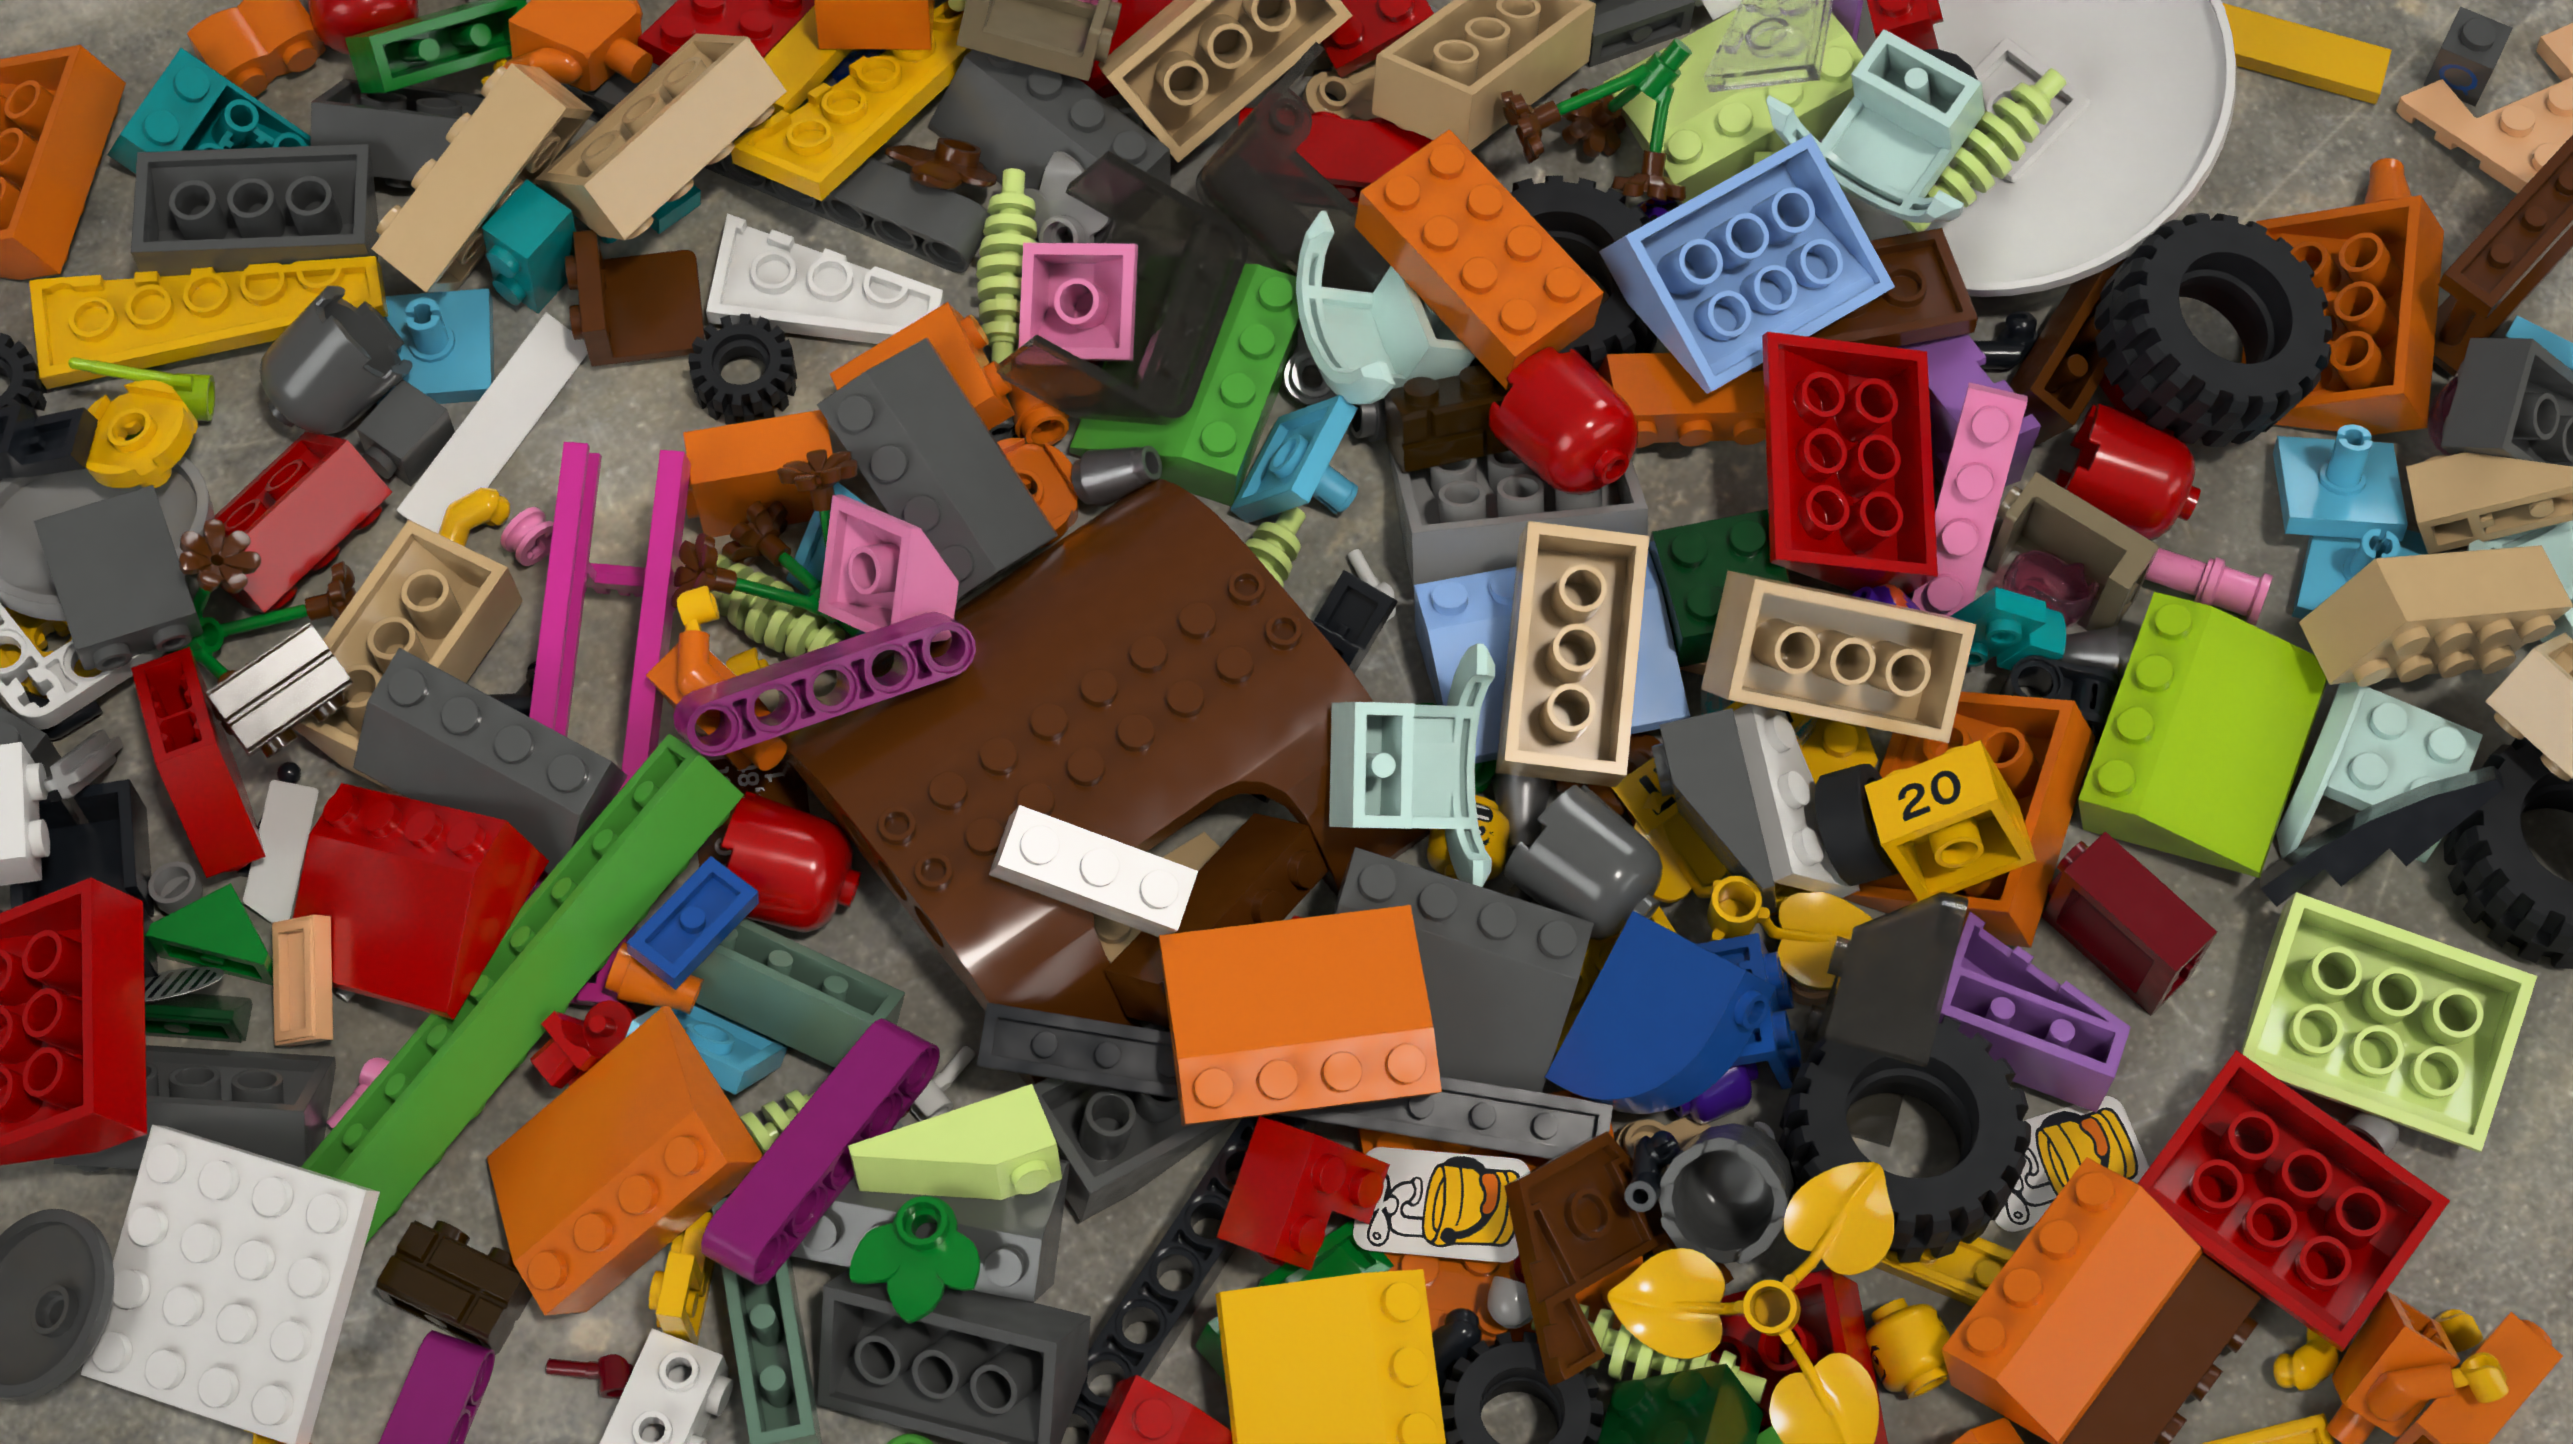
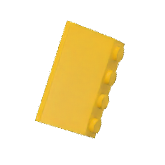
(1331, 1361)

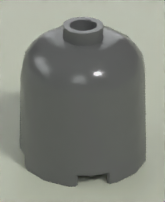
(331, 364)
(1588, 864)
(1726, 1193)

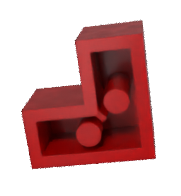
(1291, 1188)

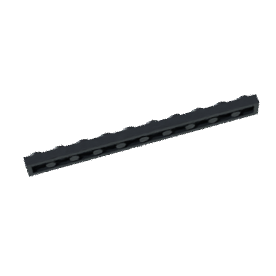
(1144, 1063)

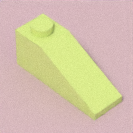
(969, 1152)

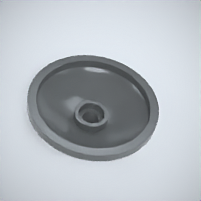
(51, 1300)

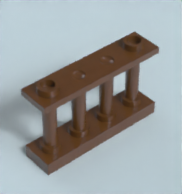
(2507, 260)

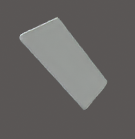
(284, 837)

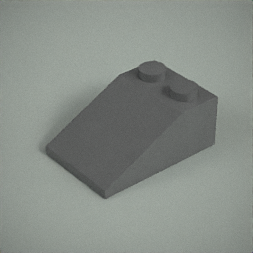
(2512, 403)
(1713, 793)
(1116, 1138)

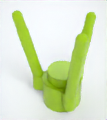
(194, 389)

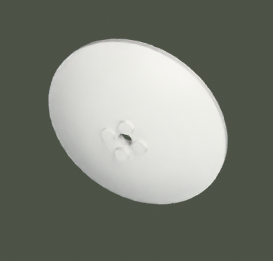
(2124, 140)

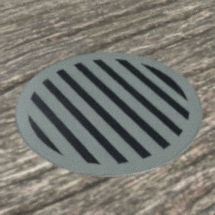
(180, 982)

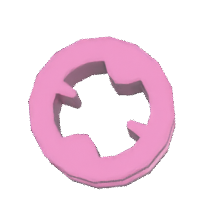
(528, 536)

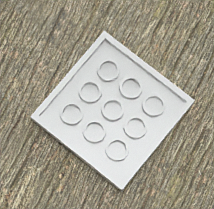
(232, 1284)

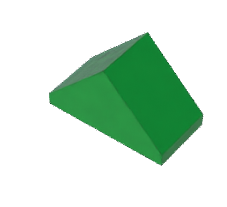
(214, 934)

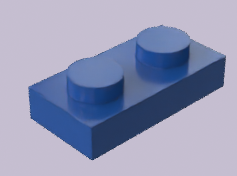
(692, 922)

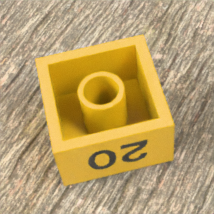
(1950, 822)

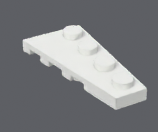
(811, 289)

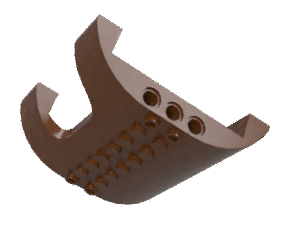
(1104, 689)

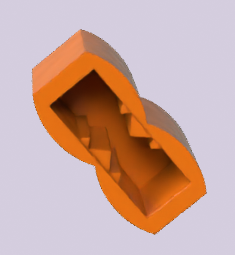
(257, 42)

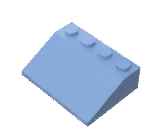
(1749, 260)
(1478, 611)

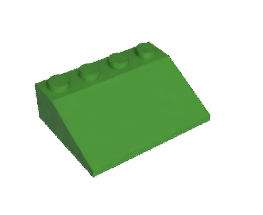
(1218, 436)

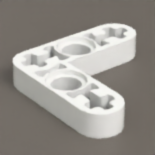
(54, 678)

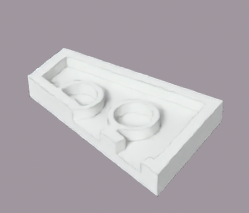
(1786, 802)

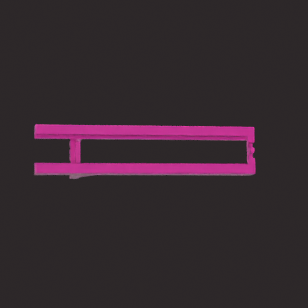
(565, 589)

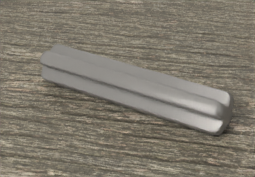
(83, 764)

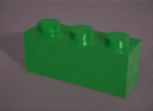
(432, 45)

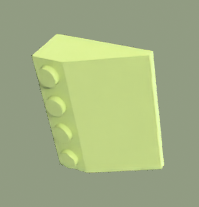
(1720, 131)
(2386, 1020)

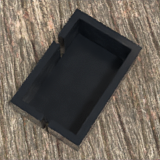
(107, 849)

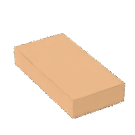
(302, 980)

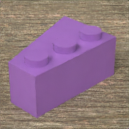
(1951, 367)
(2043, 1029)

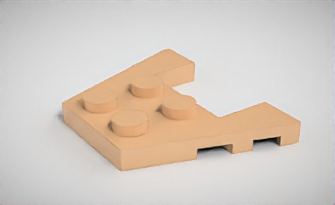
(2514, 138)

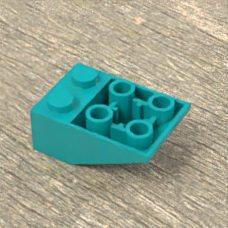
(201, 111)

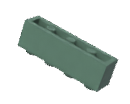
(793, 993)
(772, 1357)

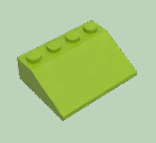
(2203, 737)

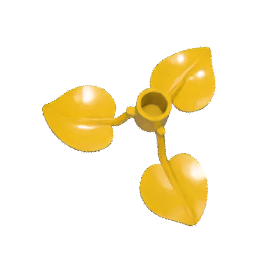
(1806, 919)
(1678, 1295)

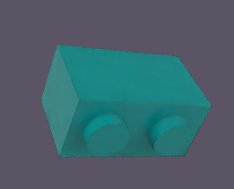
(529, 246)

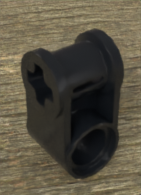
(2067, 682)

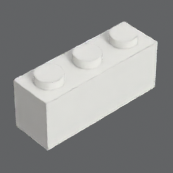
(1093, 872)

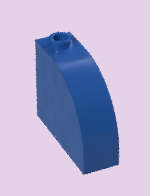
(1659, 1022)

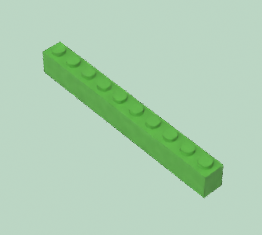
(538, 968)

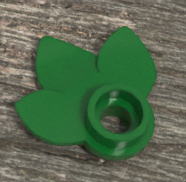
(914, 1266)

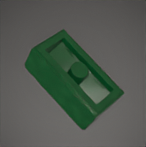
(199, 1017)

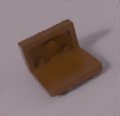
(633, 303)

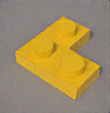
(684, 1287)

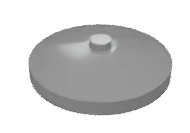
(24, 571)

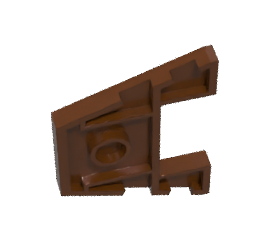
(1573, 1233)

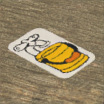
(2057, 1150)
(1443, 1206)

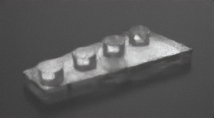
(1771, 45)

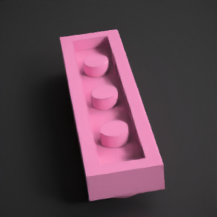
(1971, 495)

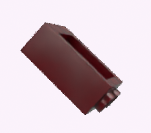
(2126, 921)

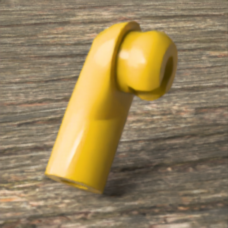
(472, 510)
(2307, 1365)

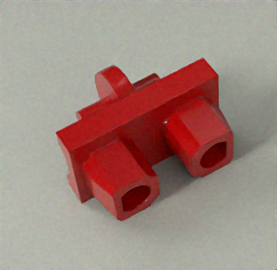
(580, 1043)

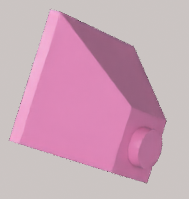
(1080, 298)
(881, 570)

